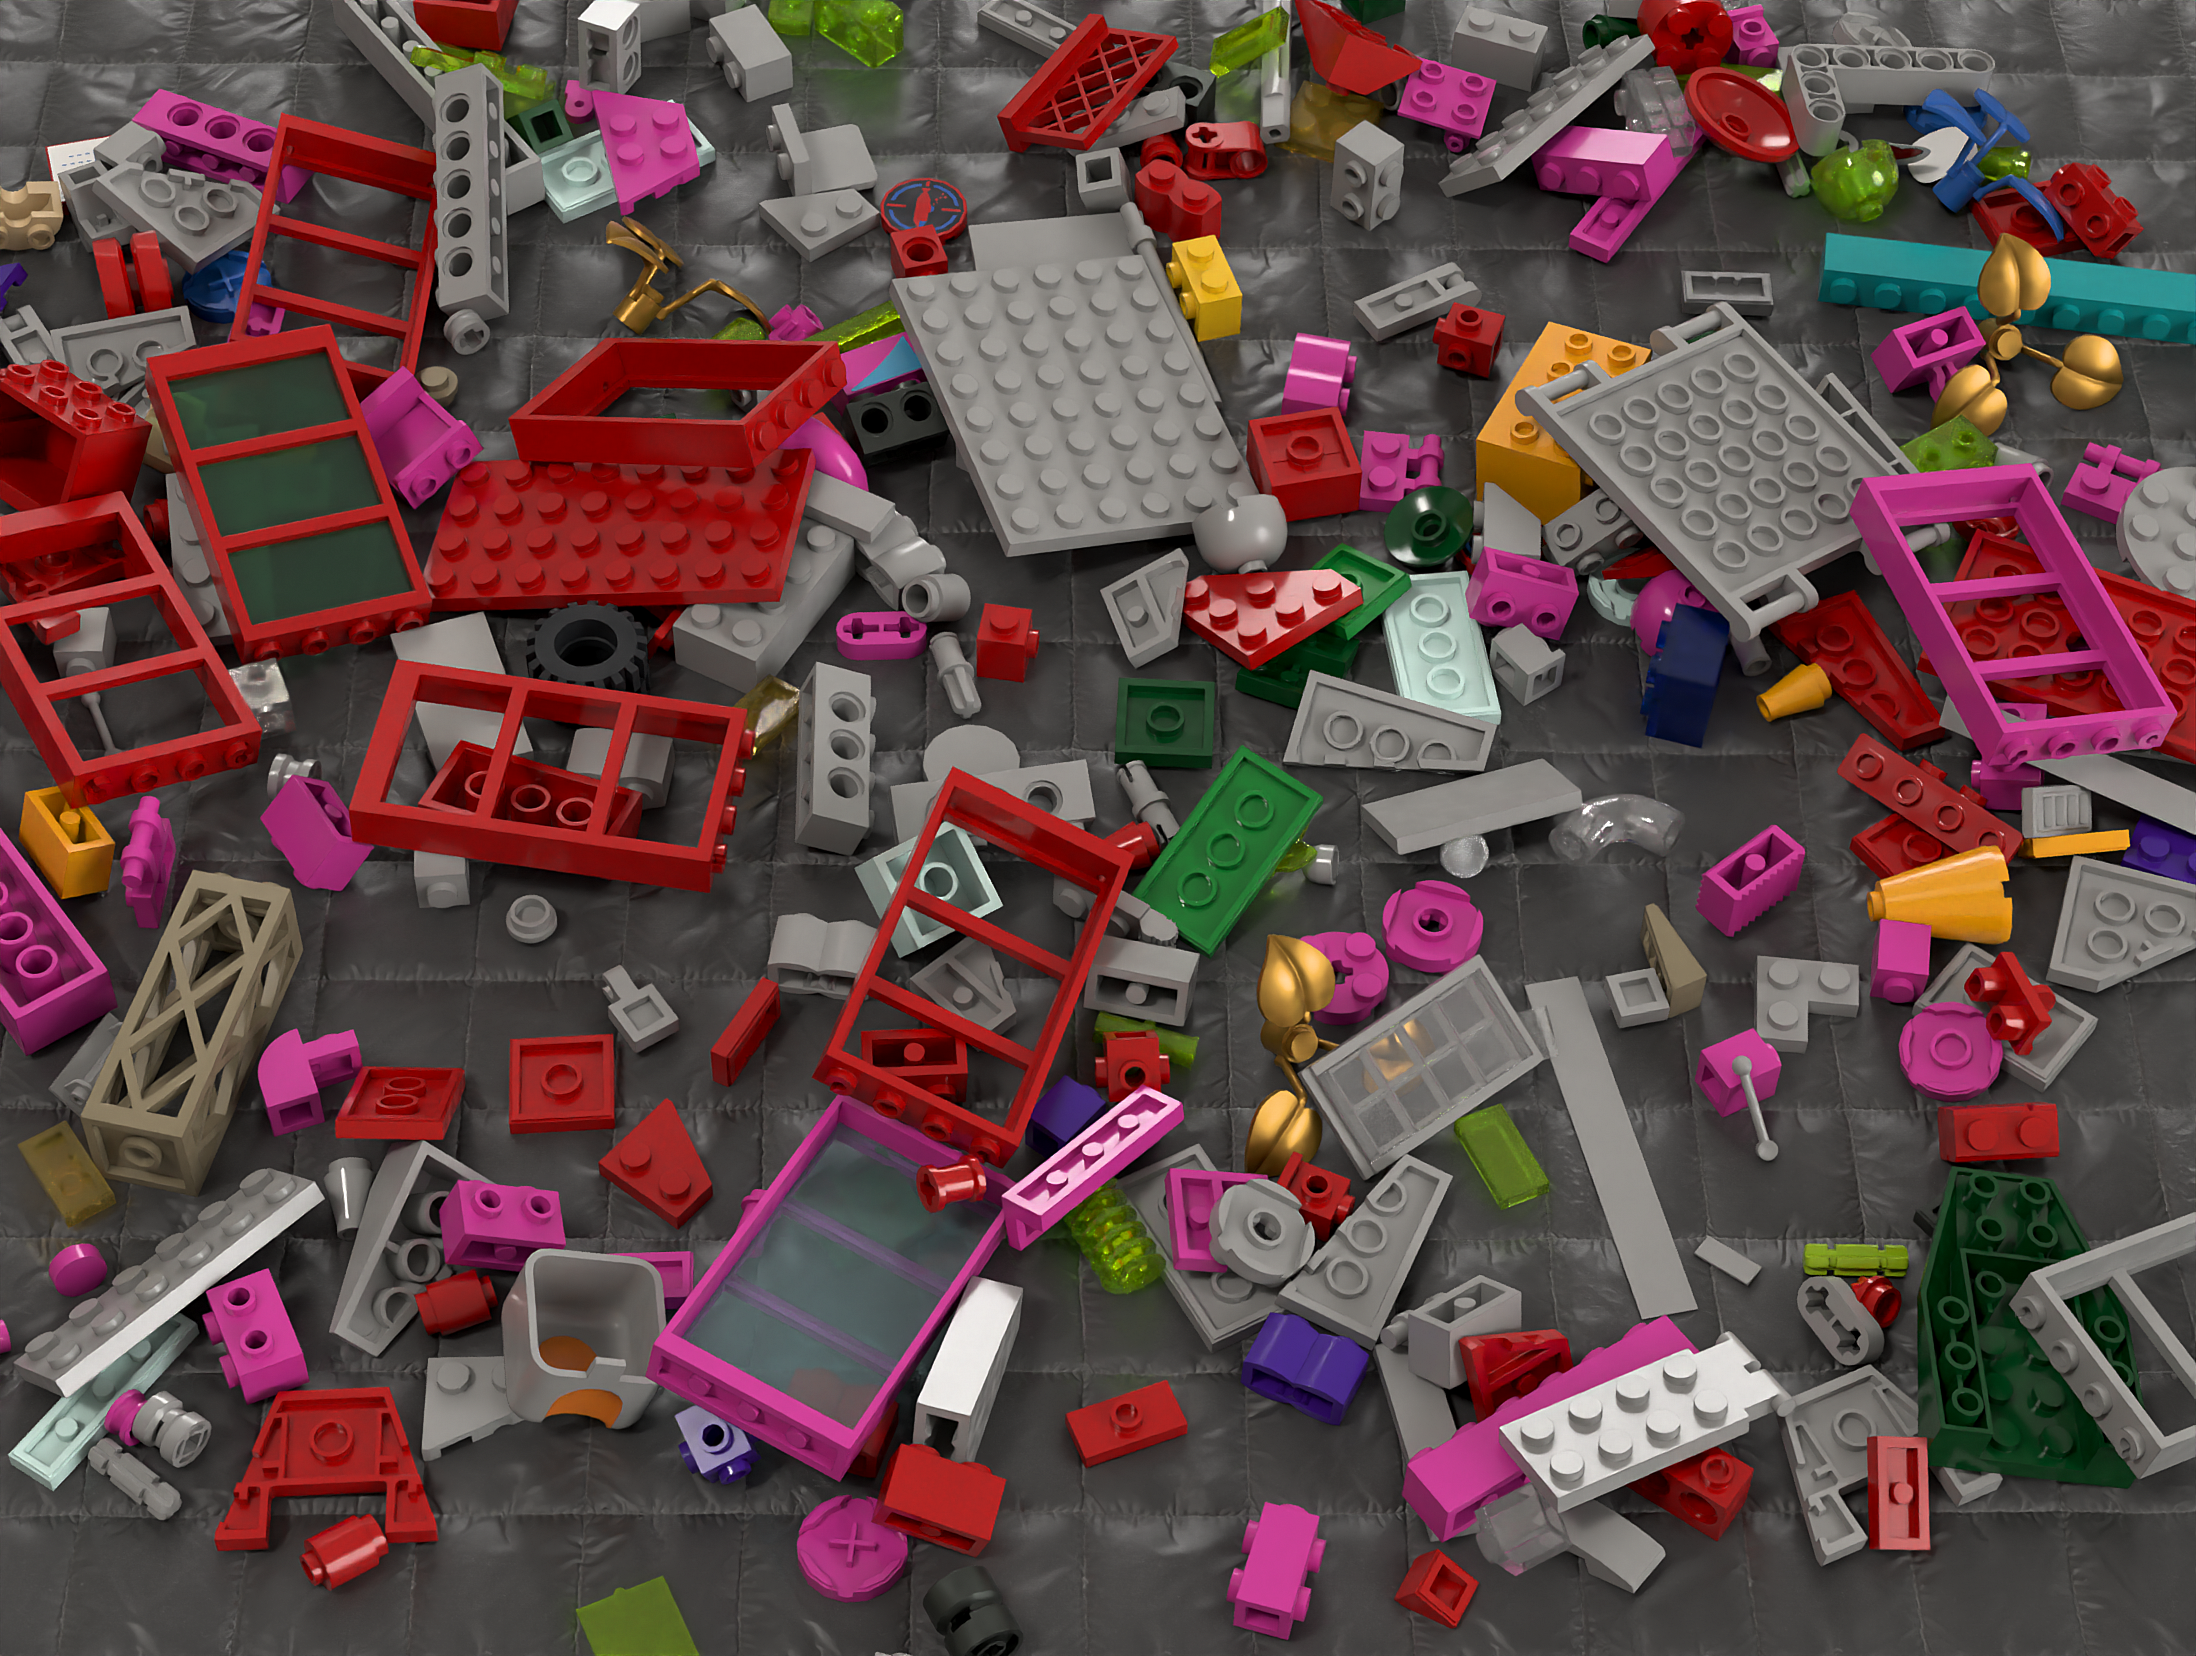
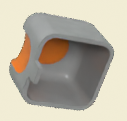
(582, 1336)

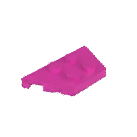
(644, 145)

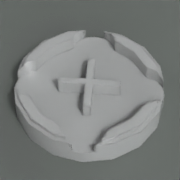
(1864, 29)

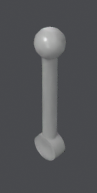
(92, 702)
(1765, 1148)

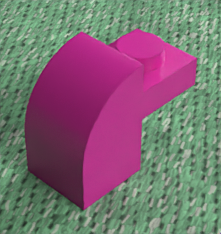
(295, 1071)

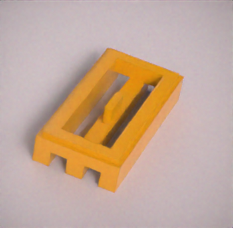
(2074, 844)

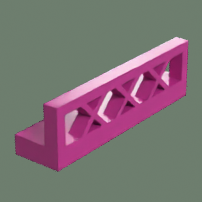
(1087, 1163)

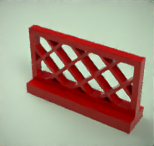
(1072, 72)

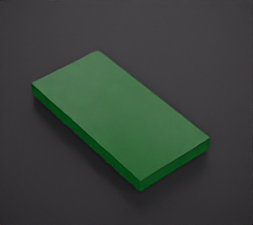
(1227, 849)

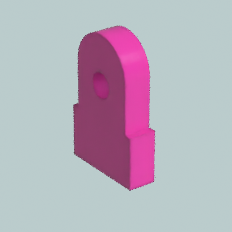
(578, 103)

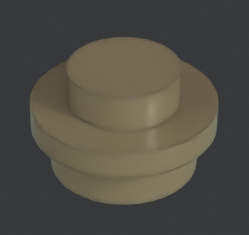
(439, 384)

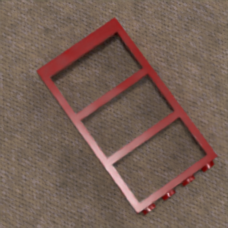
(363, 161)
(144, 768)
(1042, 841)
(539, 845)

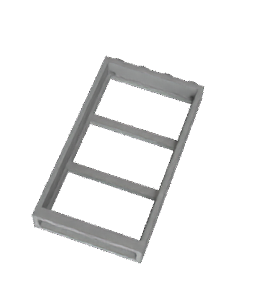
(2080, 1361)

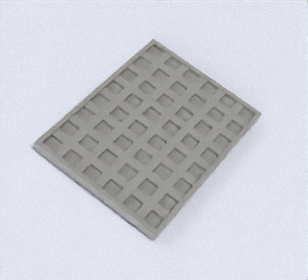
(1072, 402)

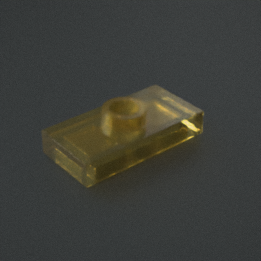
(770, 709)
(67, 1174)

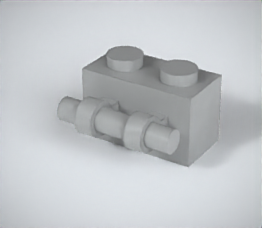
(1434, 1329)

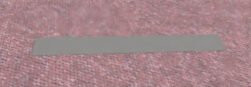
(2108, 778)
(1613, 1153)

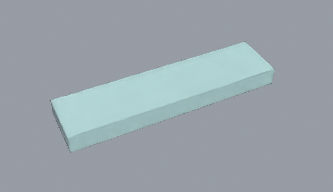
(78, 1421)

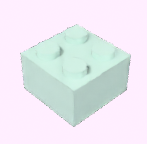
(949, 873)

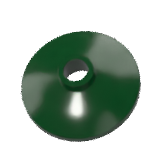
(1422, 514)

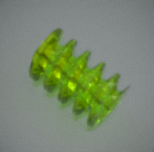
(1115, 1240)

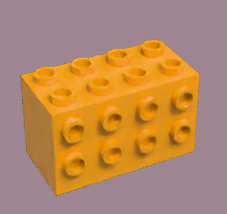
(1519, 451)

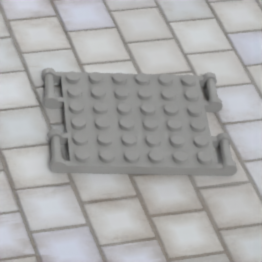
(1722, 463)

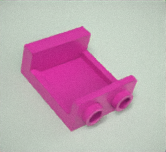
(416, 438)

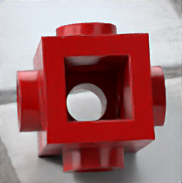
(1469, 339)
(1130, 1050)

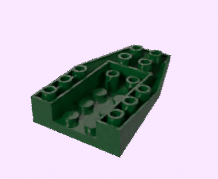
(1982, 1377)

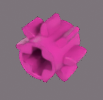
(794, 324)

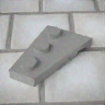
(116, 349)

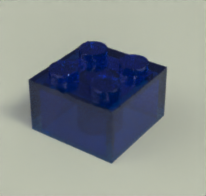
(1685, 675)

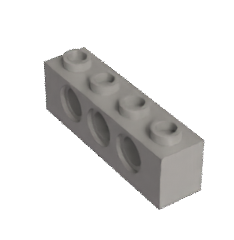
(834, 759)
(1062, 783)

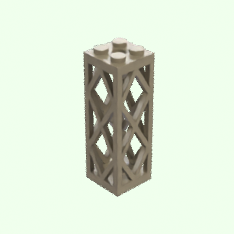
(171, 1152)

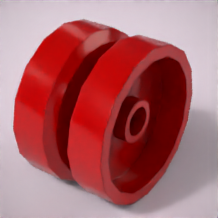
(136, 283)

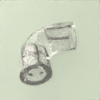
(1616, 819)

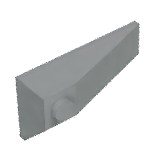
(397, 1245)

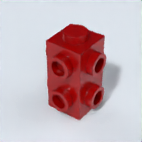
(2092, 208)

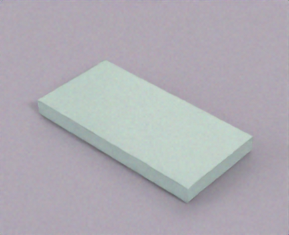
(580, 178)
(1438, 649)

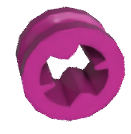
(122, 1415)

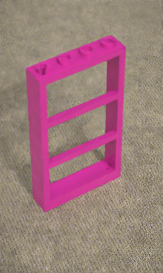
(2016, 491)

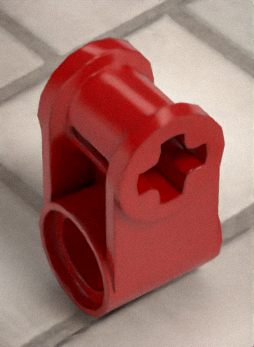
(1227, 151)

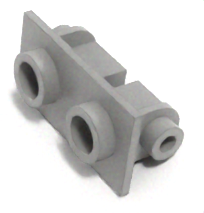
(81, 1073)

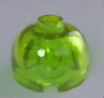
(1857, 181)

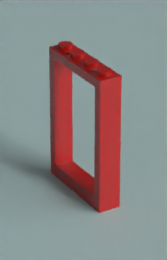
(564, 426)

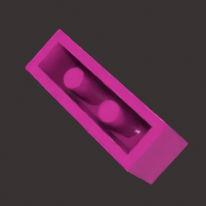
(1605, 163)

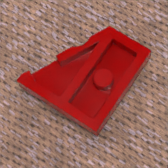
(1511, 1365)

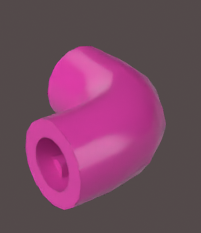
(831, 452)

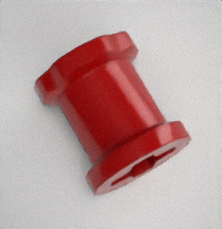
(951, 1183)

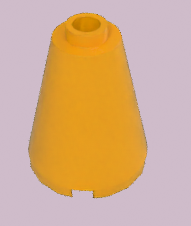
(1954, 895)

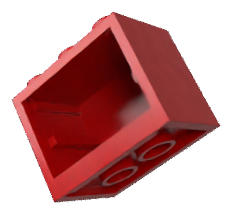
(64, 438)

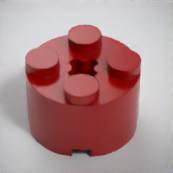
(1686, 32)

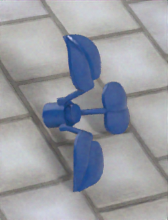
(1965, 179)

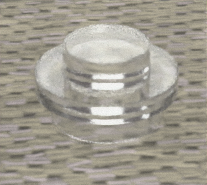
(1464, 856)

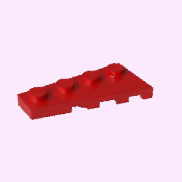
(1862, 668)

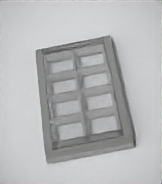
(1420, 1067)

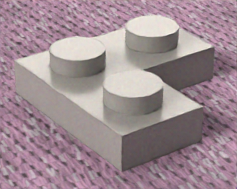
(1793, 988)

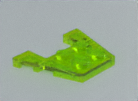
(521, 80)

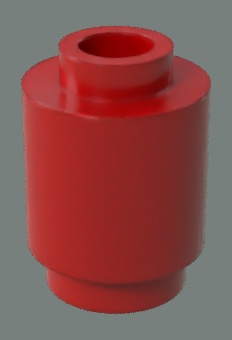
(456, 1303)
(343, 1551)

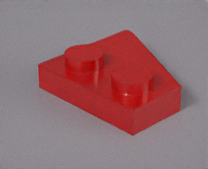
(660, 1167)

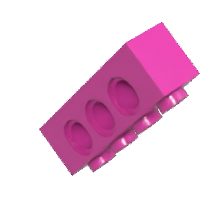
(217, 142)

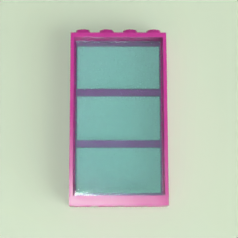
(830, 1290)

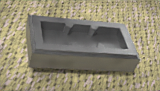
(1742, 291)

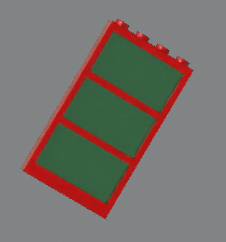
(287, 494)

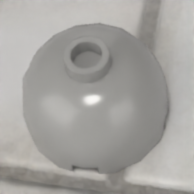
(1242, 537)

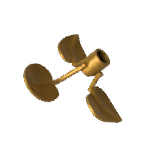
(2011, 281)
(643, 301)
(1289, 987)

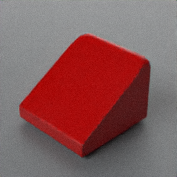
(1437, 1588)

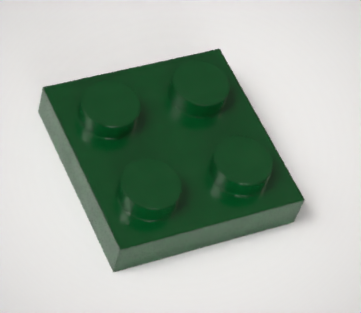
(1165, 722)

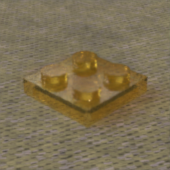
(1323, 117)

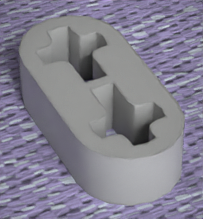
(1836, 1324)

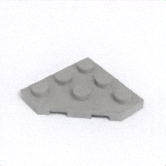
(191, 216)
(2118, 924)

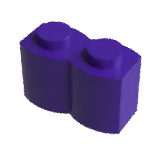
(1305, 1368)

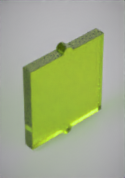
(637, 1623)

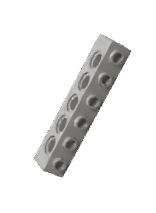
(470, 193)

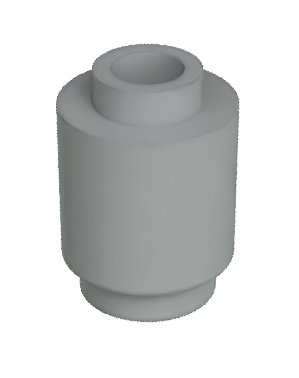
(936, 597)

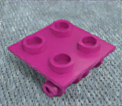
(1448, 101)

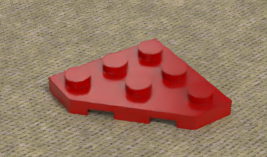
(1265, 612)

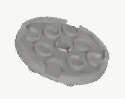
(2160, 531)

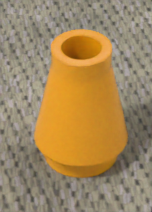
(1797, 692)

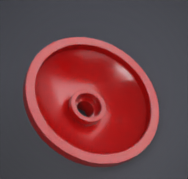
(1740, 115)

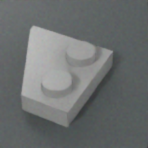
(1149, 607)
(969, 985)
(463, 1401)

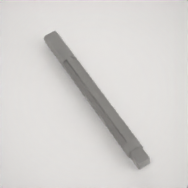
(1276, 84)

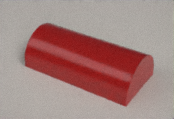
(529, 794)

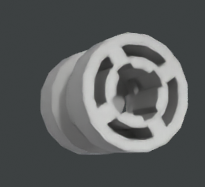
(170, 1428)

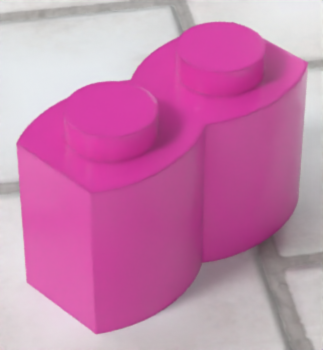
(1318, 375)

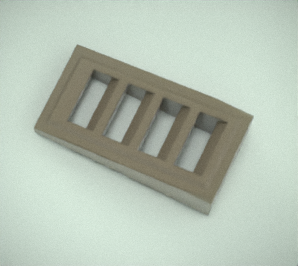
(1674, 964)

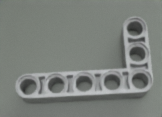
(1830, 74)

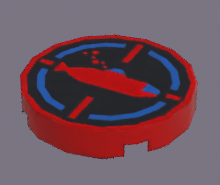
(924, 203)

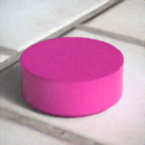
(77, 1270)

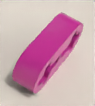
(880, 636)

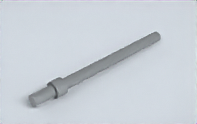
(1144, 243)

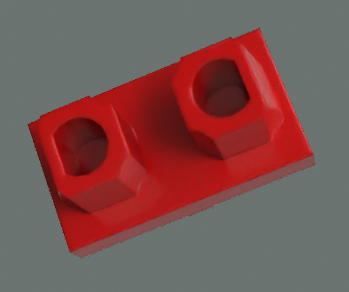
(2016, 1006)

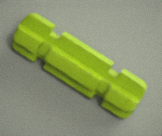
(1855, 1259)

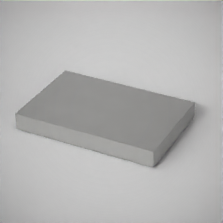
(2051, 1047)

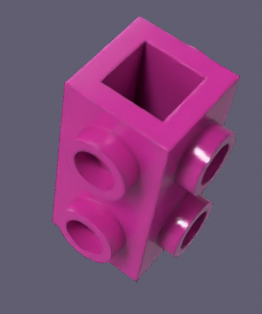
(1280, 1555)

